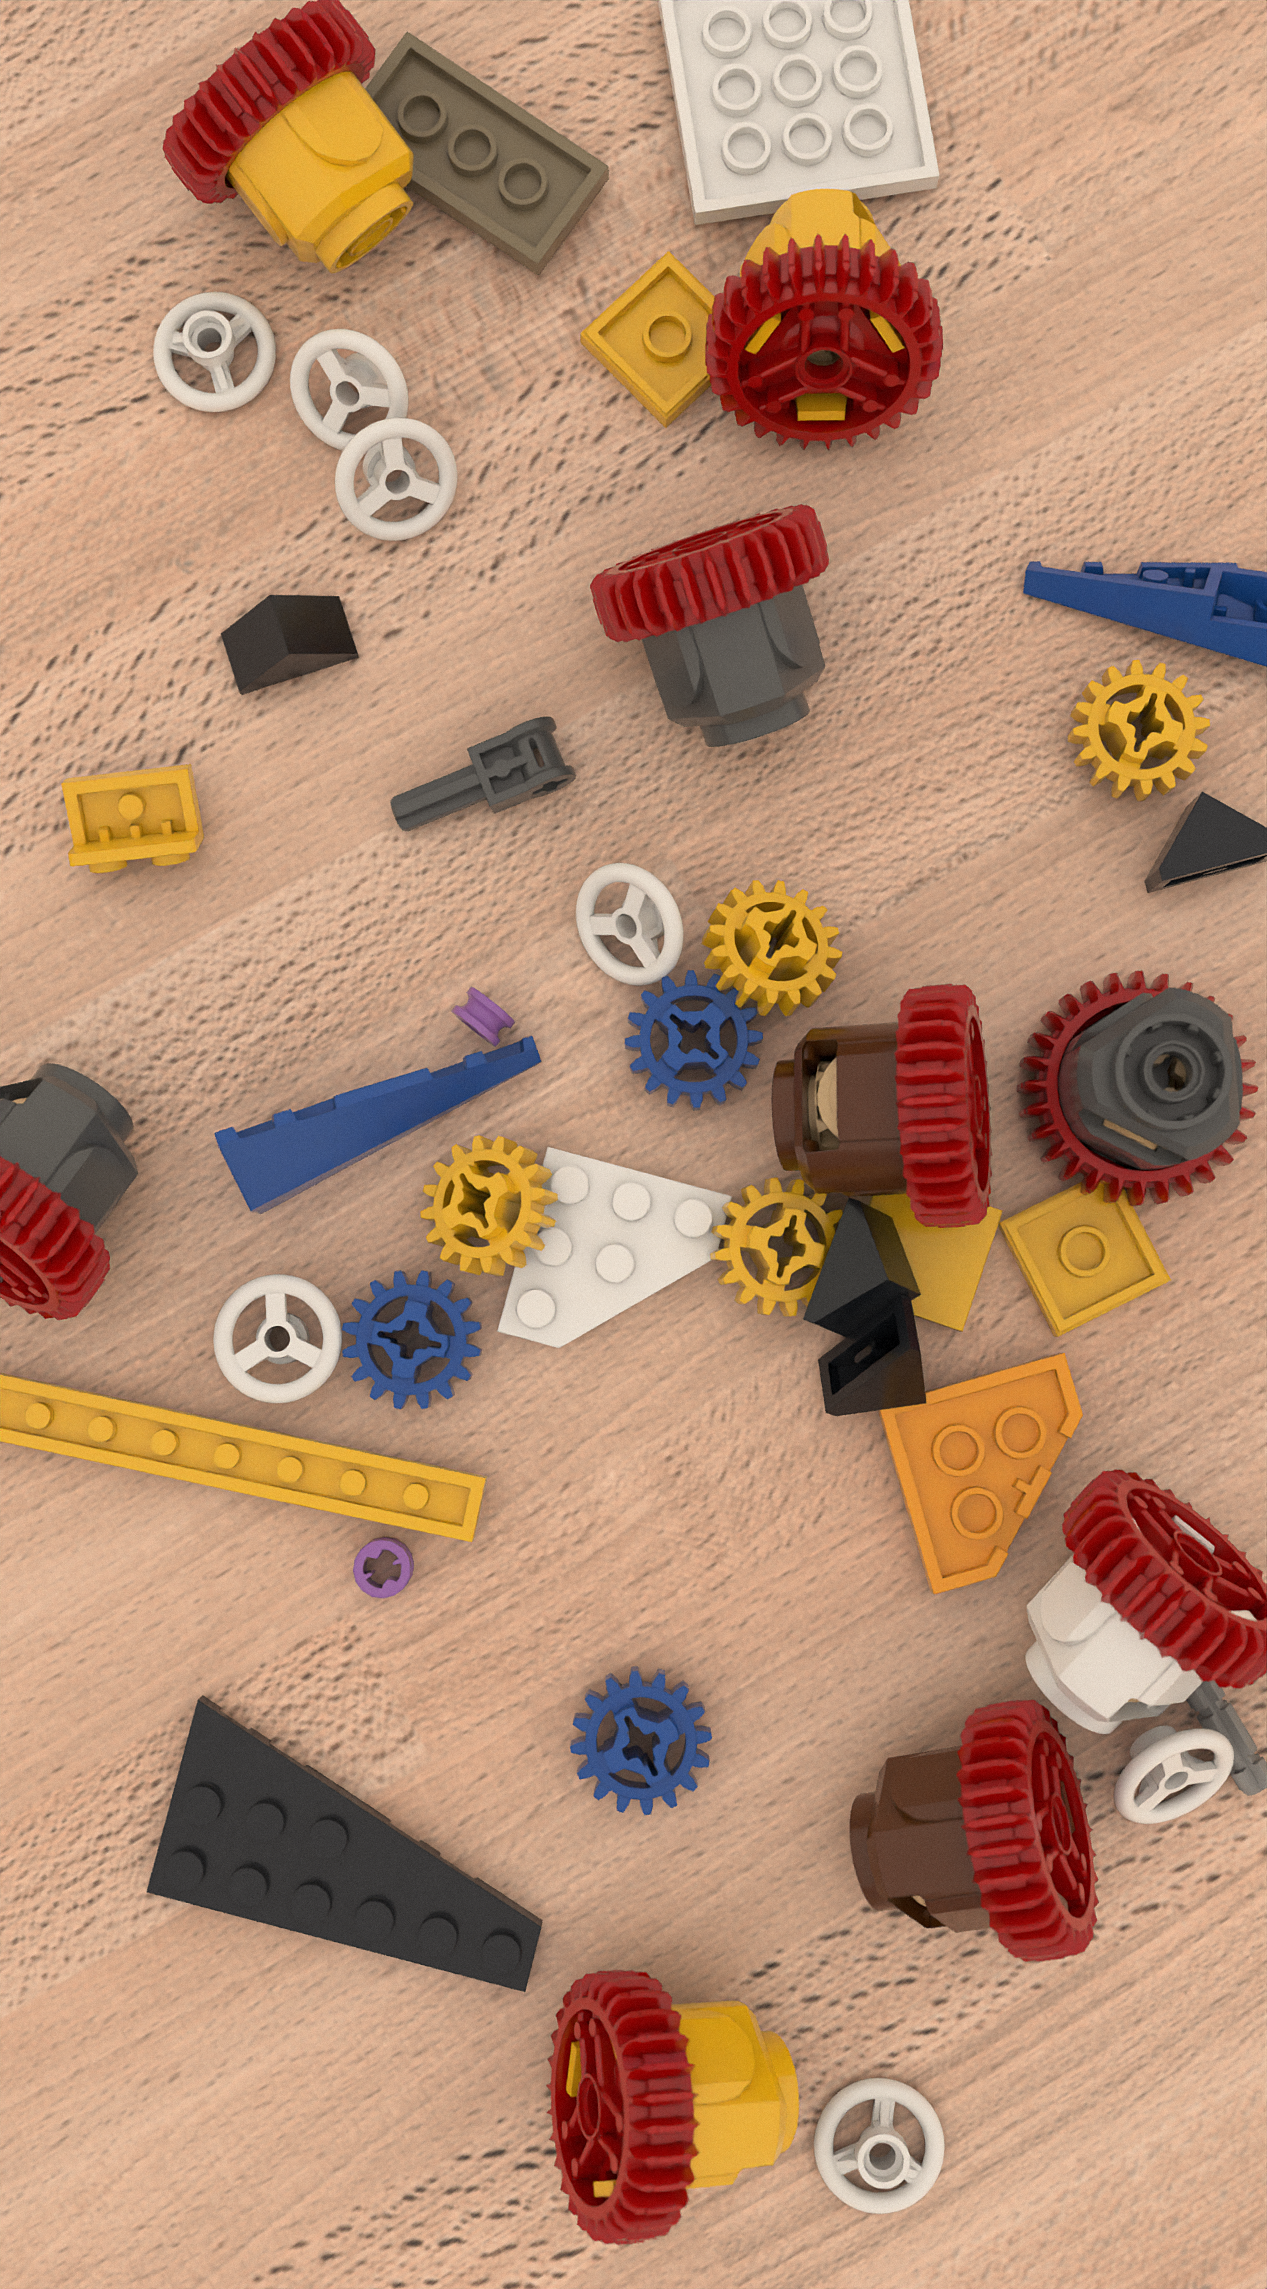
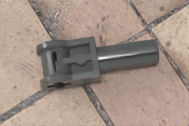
(501, 772)

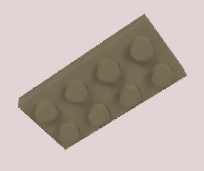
(485, 155)

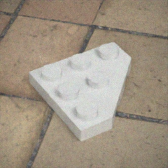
(610, 1247)

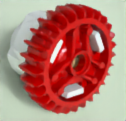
(1143, 1607)

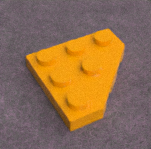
(979, 1463)

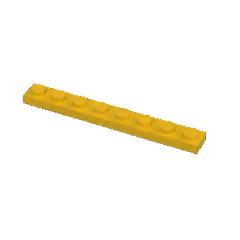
(240, 1458)

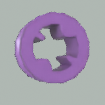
(483, 1016)
(374, 1550)

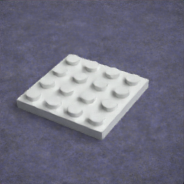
(796, 101)

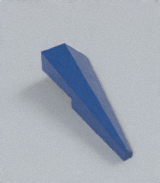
(1186, 601)
(317, 1142)

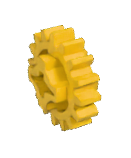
(1162, 734)
(741, 938)
(489, 1206)
(787, 1218)

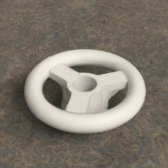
(206, 326)
(370, 370)
(382, 460)
(643, 918)
(321, 1361)
(1165, 1767)
(879, 2171)

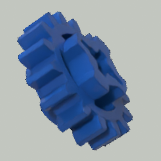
(712, 1020)
(407, 1369)
(614, 1754)

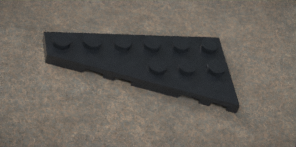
(307, 1856)

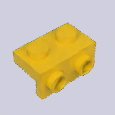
(133, 817)

